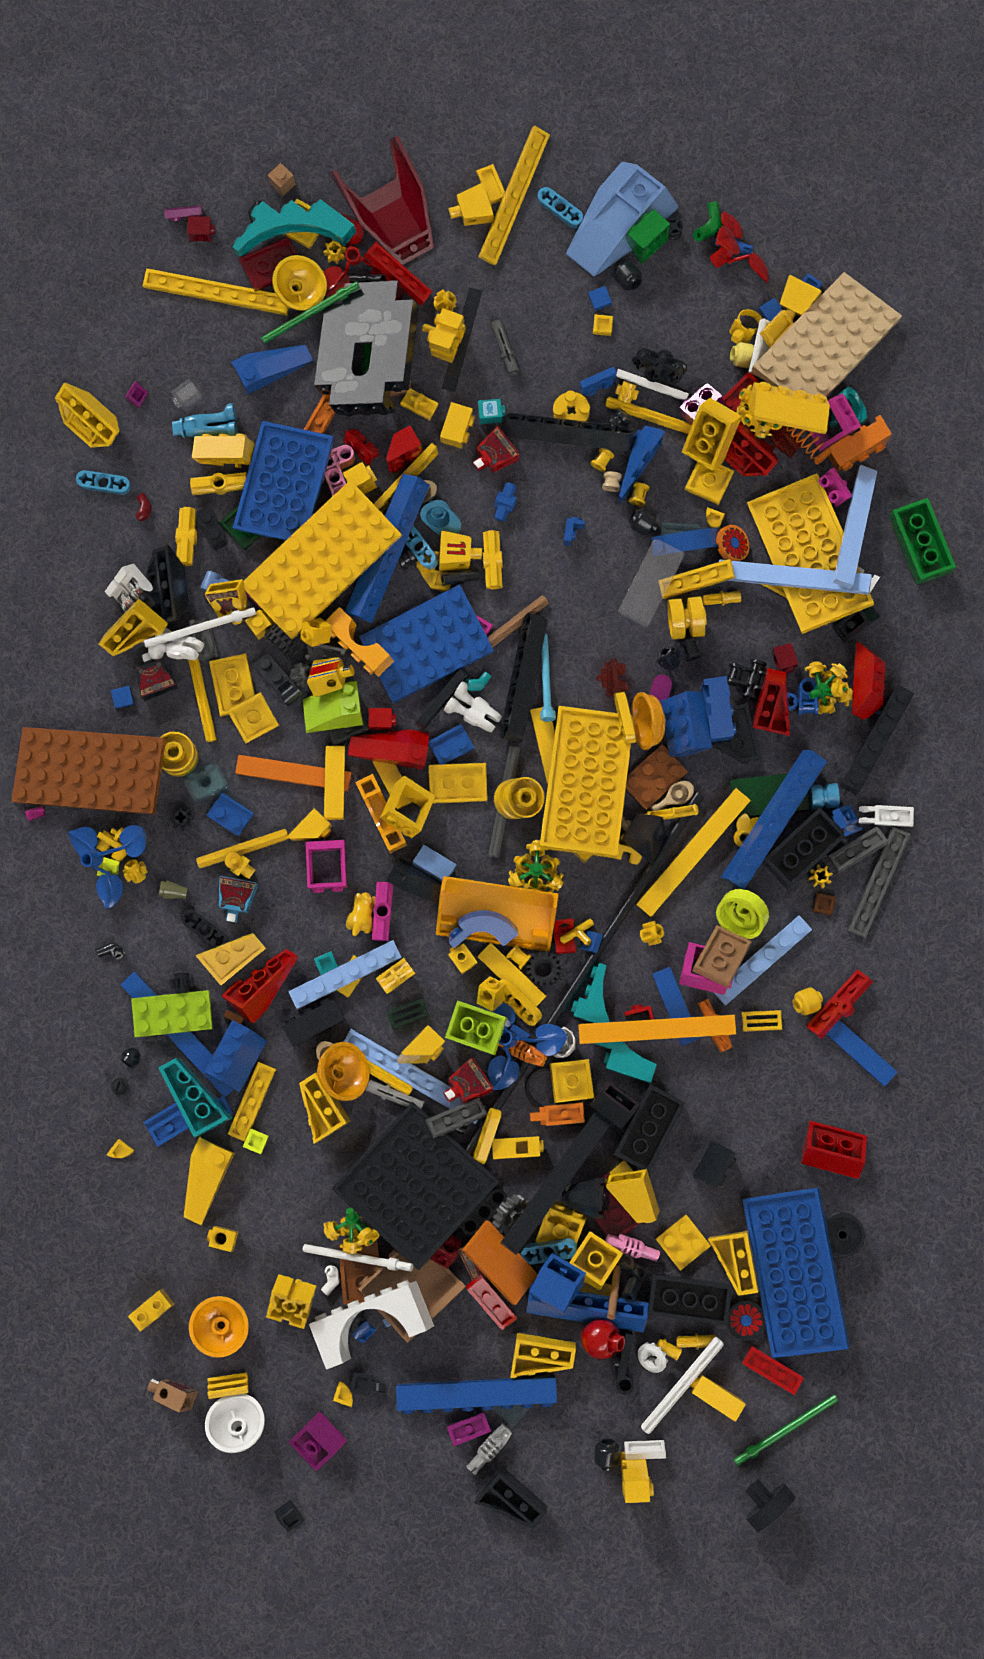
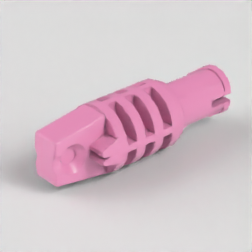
(633, 1247)

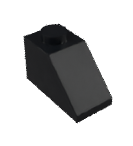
(855, 623)

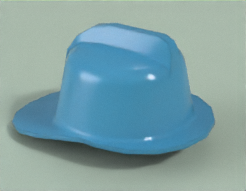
(440, 517)

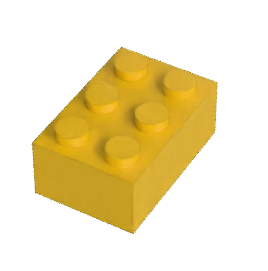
(711, 434)

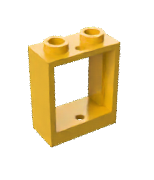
(415, 794)

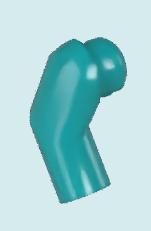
(478, 684)

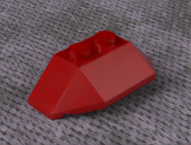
(750, 454)
(868, 682)

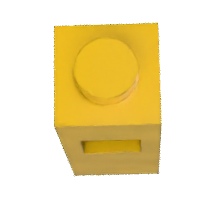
(517, 1147)

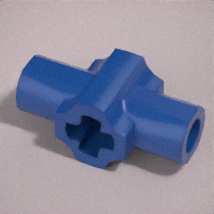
(505, 502)

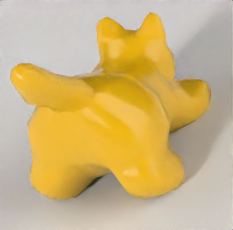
(360, 918)

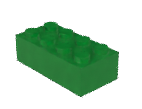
(922, 541)

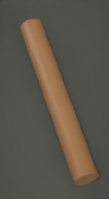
(614, 1293)

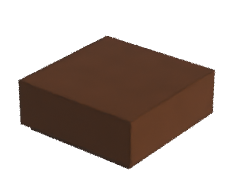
(824, 904)
(229, 1016)

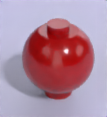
(602, 1339)

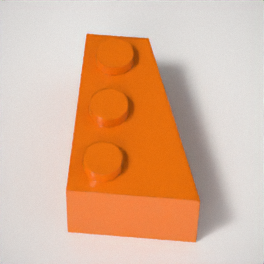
(859, 445)

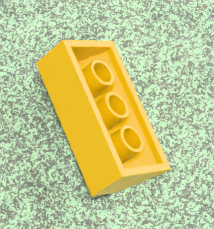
(789, 407)

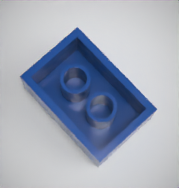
(686, 724)

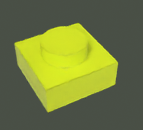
(109, 865)
(256, 1141)

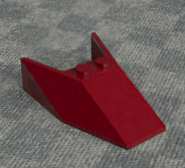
(395, 212)

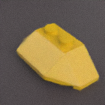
(86, 416)

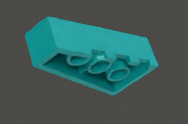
(194, 1100)

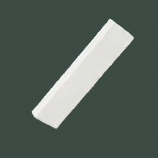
(652, 385)

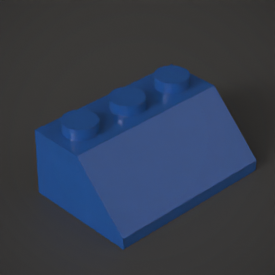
(235, 1056)

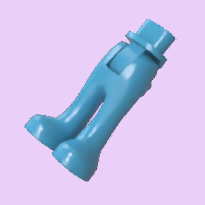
(197, 424)

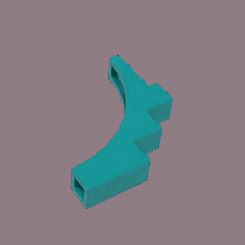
(292, 218)
(621, 1057)

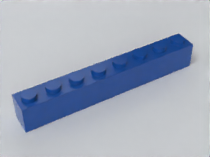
(375, 579)
(773, 819)
(476, 1394)

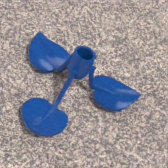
(85, 840)
(505, 1072)

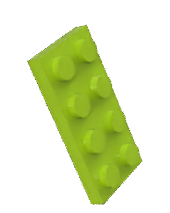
(172, 1013)

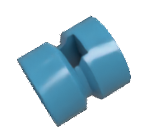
(824, 796)

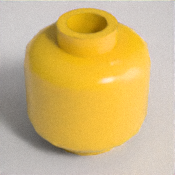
(807, 1001)

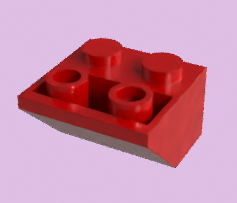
(403, 449)

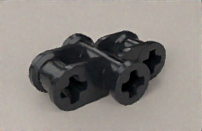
(663, 367)
(746, 678)

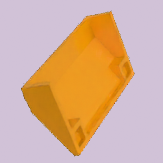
(527, 909)

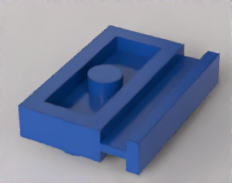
(601, 380)
(451, 745)
(230, 814)
(846, 819)
(166, 1124)

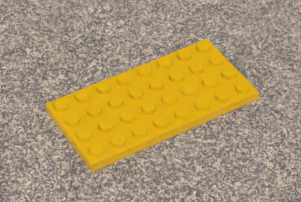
(805, 533)
(321, 559)
(586, 783)

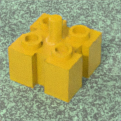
(446, 335)
(291, 1301)

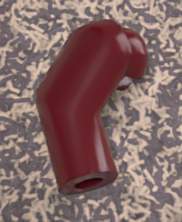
(145, 508)

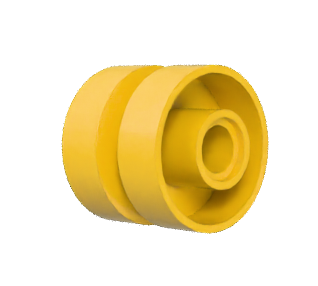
(692, 617)
(179, 754)
(519, 798)

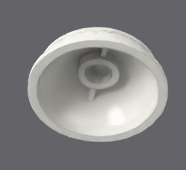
(229, 1414)

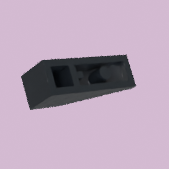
(414, 881)

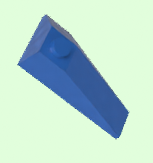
(265, 367)
(644, 448)

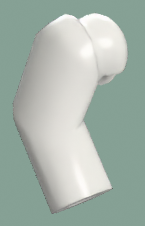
(332, 1278)

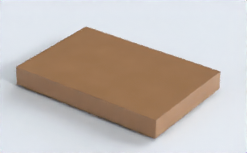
(722, 956)

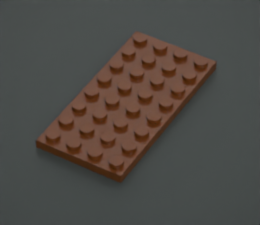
(89, 770)

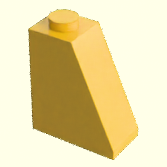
(635, 1194)
(717, 1397)

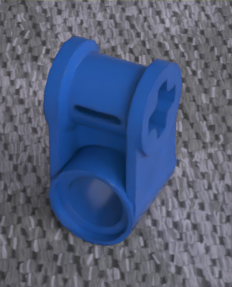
(805, 703)

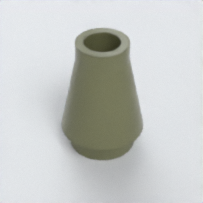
(170, 890)

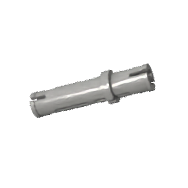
(374, 1086)

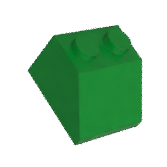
(648, 235)

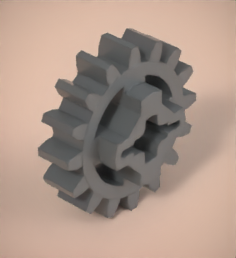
(509, 1213)

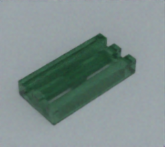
(392, 1019)

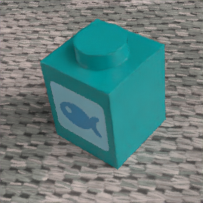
(491, 411)

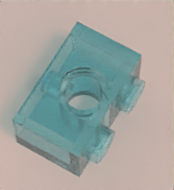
(217, 784)

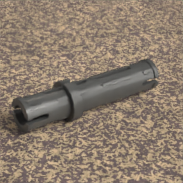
(512, 365)

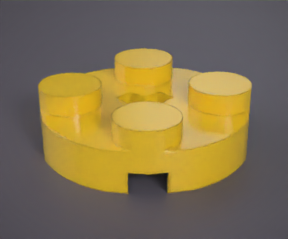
(575, 400)

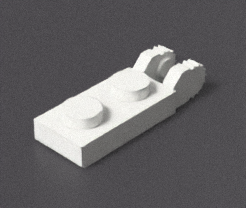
(888, 815)

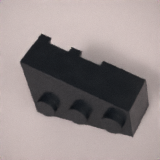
(511, 1498)

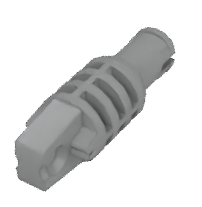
(490, 1448)

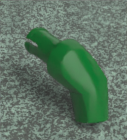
(713, 224)

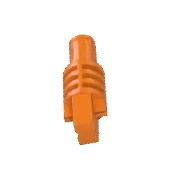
(722, 1041)
(527, 1053)

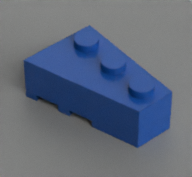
(718, 708)

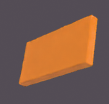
(502, 1267)

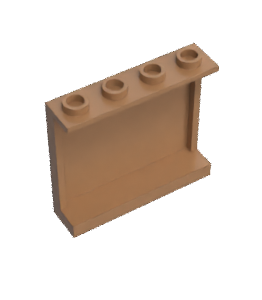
(435, 1282)

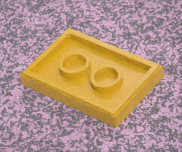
(231, 681)
(458, 782)

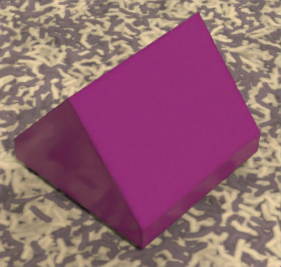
(136, 394)

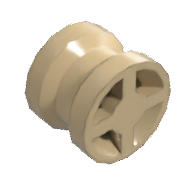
(612, 481)

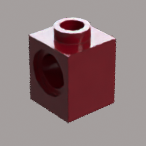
(200, 228)
(785, 658)
(447, 1252)

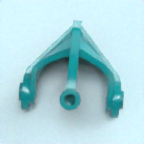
(857, 406)

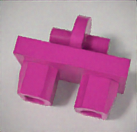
(835, 487)

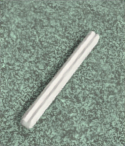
(682, 1385)

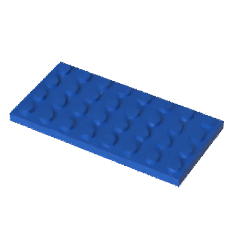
(796, 1273)

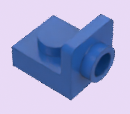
(570, 533)

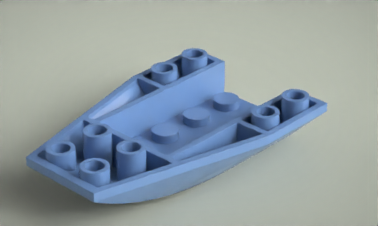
(613, 211)

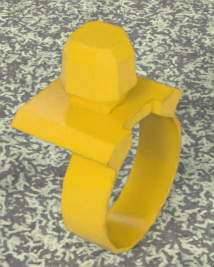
(739, 332)

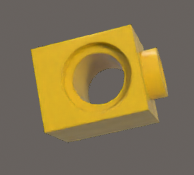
(316, 632)
(491, 993)
(231, 1237)

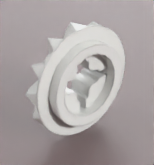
(652, 1364)

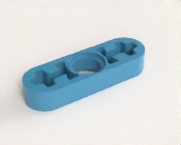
(546, 203)
(89, 485)
(425, 550)
(556, 1245)

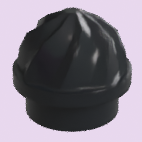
(130, 1057)

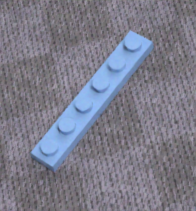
(765, 958)
(345, 974)

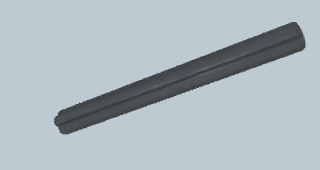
(500, 821)

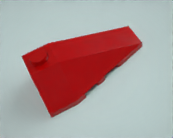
(399, 748)
(256, 993)

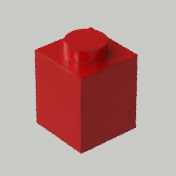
(381, 719)

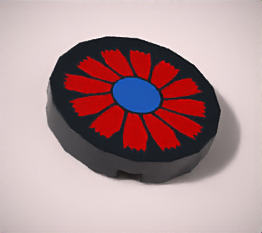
(746, 1320)

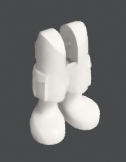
(180, 648)
(477, 712)

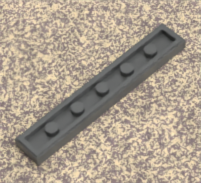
(878, 882)

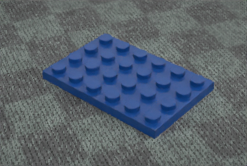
(283, 480)
(429, 643)

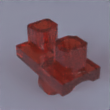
(784, 442)
(610, 678)

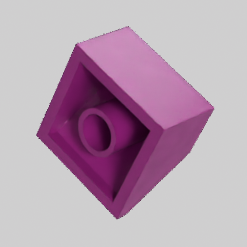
(317, 1441)

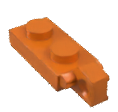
(559, 1114)

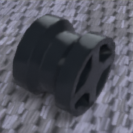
(675, 224)
(620, 418)
(406, 559)

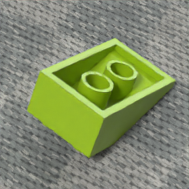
(333, 709)
(476, 1027)

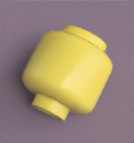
(742, 354)

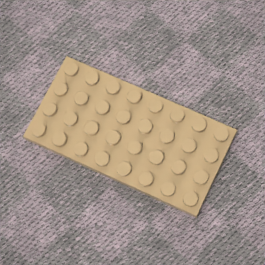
(828, 339)

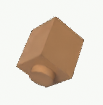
(281, 179)

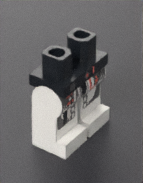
(131, 586)

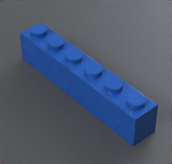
(594, 1306)

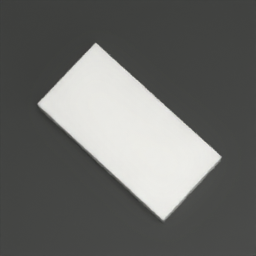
(645, 1450)

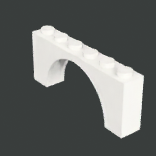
(403, 1303)

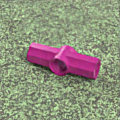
(383, 898)

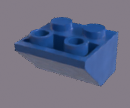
(558, 1283)

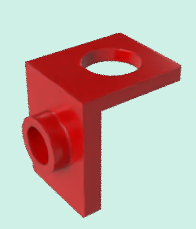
(558, 931)
(638, 1009)

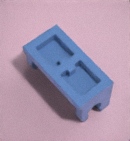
(433, 863)

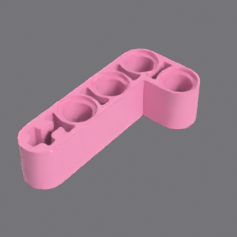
(338, 464)

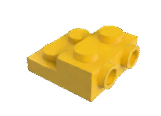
(561, 1224)

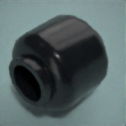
(628, 276)
(643, 521)
(607, 1454)

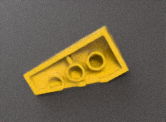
(206, 1173)

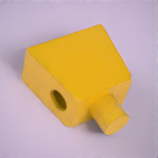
(473, 206)
(798, 297)

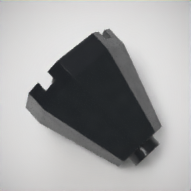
(588, 1197)

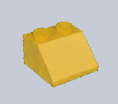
(423, 1048)

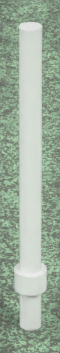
(236, 616)
(391, 1263)

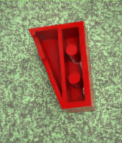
(773, 704)

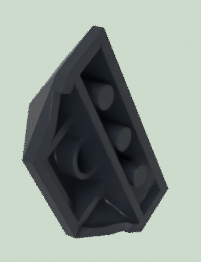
(169, 578)

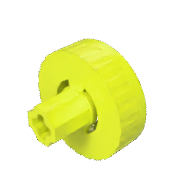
(749, 907)

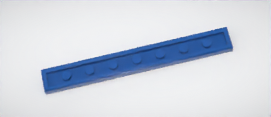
(186, 1041)

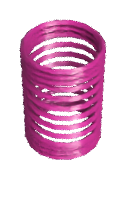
(37, 813)

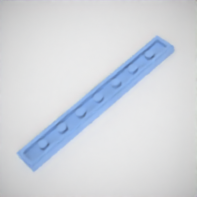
(855, 527)
(796, 577)
(406, 1072)

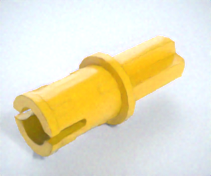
(722, 598)
(696, 1341)

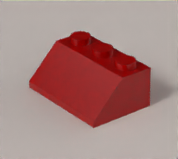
(834, 1149)

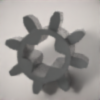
(300, 674)

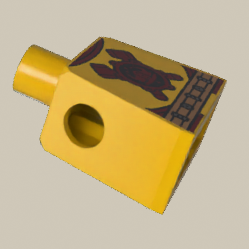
(227, 597)

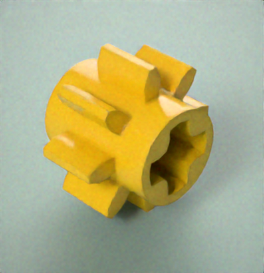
(334, 245)
(444, 300)
(627, 392)
(135, 871)
(826, 875)
(652, 933)

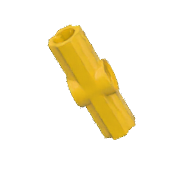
(206, 485)
(186, 535)
(492, 559)

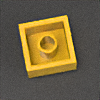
(596, 1259)

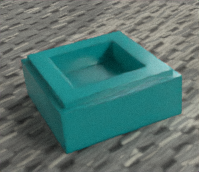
(325, 962)

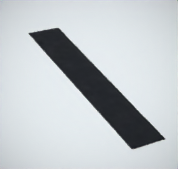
(469, 313)

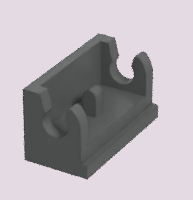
(207, 637)
(324, 652)

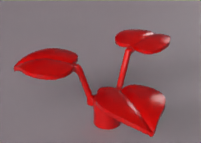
(729, 245)
(334, 275)

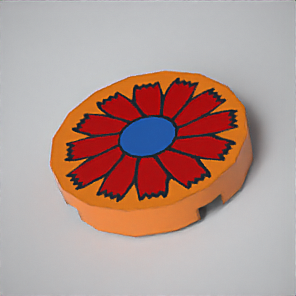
(732, 543)

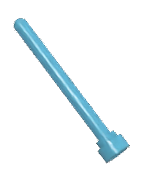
(547, 713)

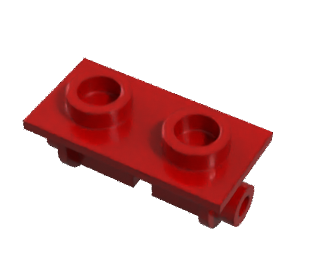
(365, 452)

